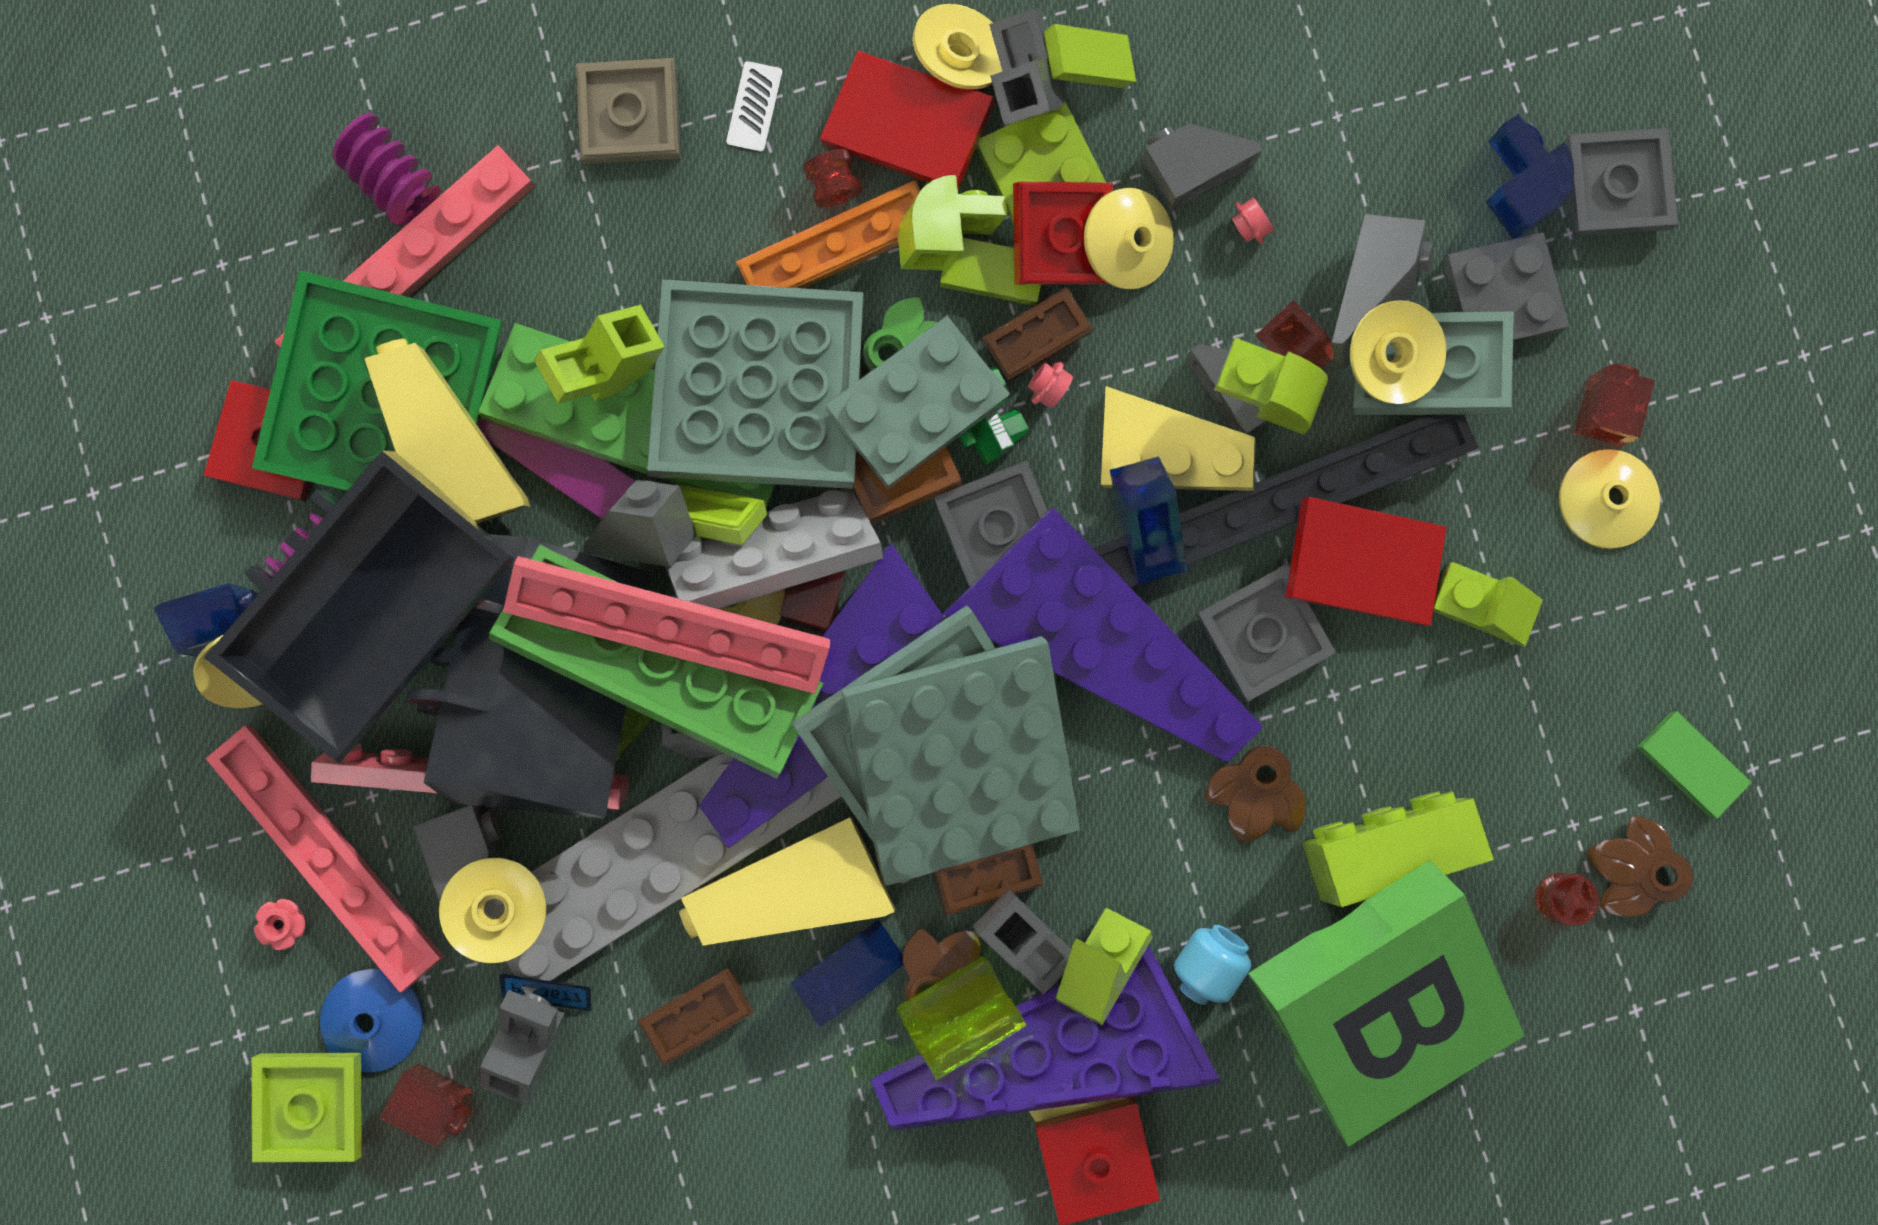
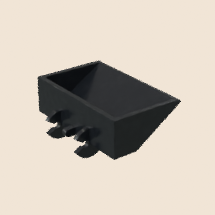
(359, 604)
(513, 727)

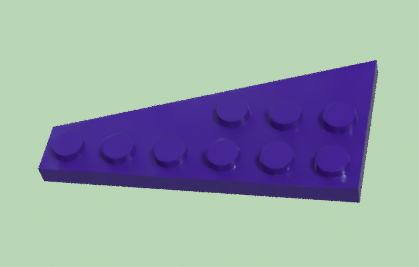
(874, 624)
(1104, 636)
(1060, 1060)

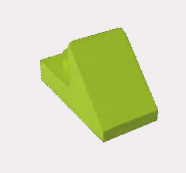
(1488, 604)
(1102, 965)

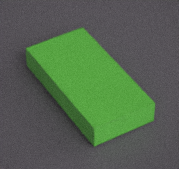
(1694, 765)

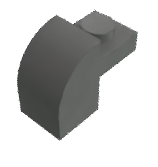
(1026, 80)
(1024, 941)
(521, 1046)

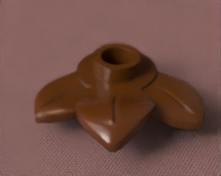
(1257, 802)
(1633, 867)
(932, 962)

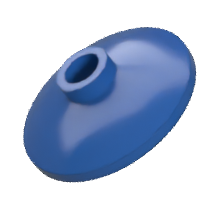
(395, 1016)

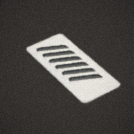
(754, 106)

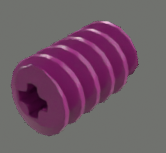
(383, 170)

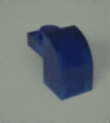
(1539, 178)

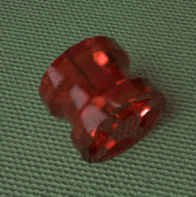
(832, 178)
(1579, 899)

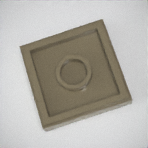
(628, 111)

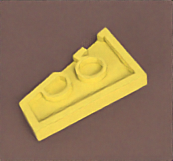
(1190, 448)

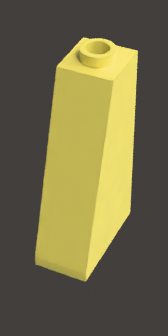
(439, 434)
(798, 888)

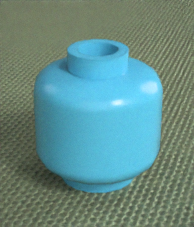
(1212, 965)

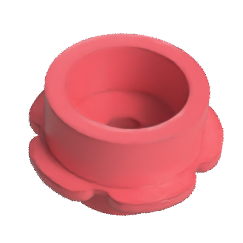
(1252, 221)
(1049, 384)
(292, 919)

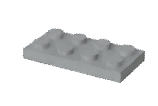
(785, 550)

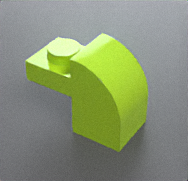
(937, 219)
(609, 358)
(1281, 386)

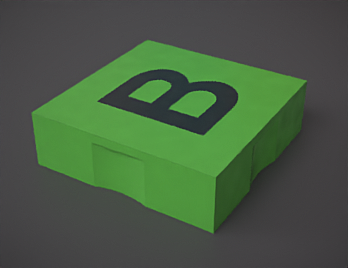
(1389, 1002)

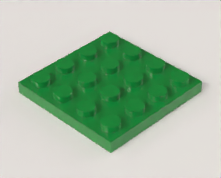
(322, 402)

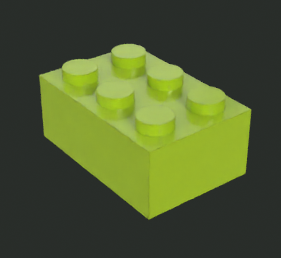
(1362, 859)

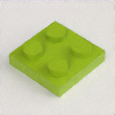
(1038, 151)
(306, 1107)

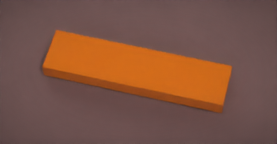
(831, 244)

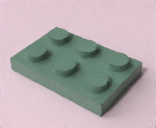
(1474, 373)
(917, 402)

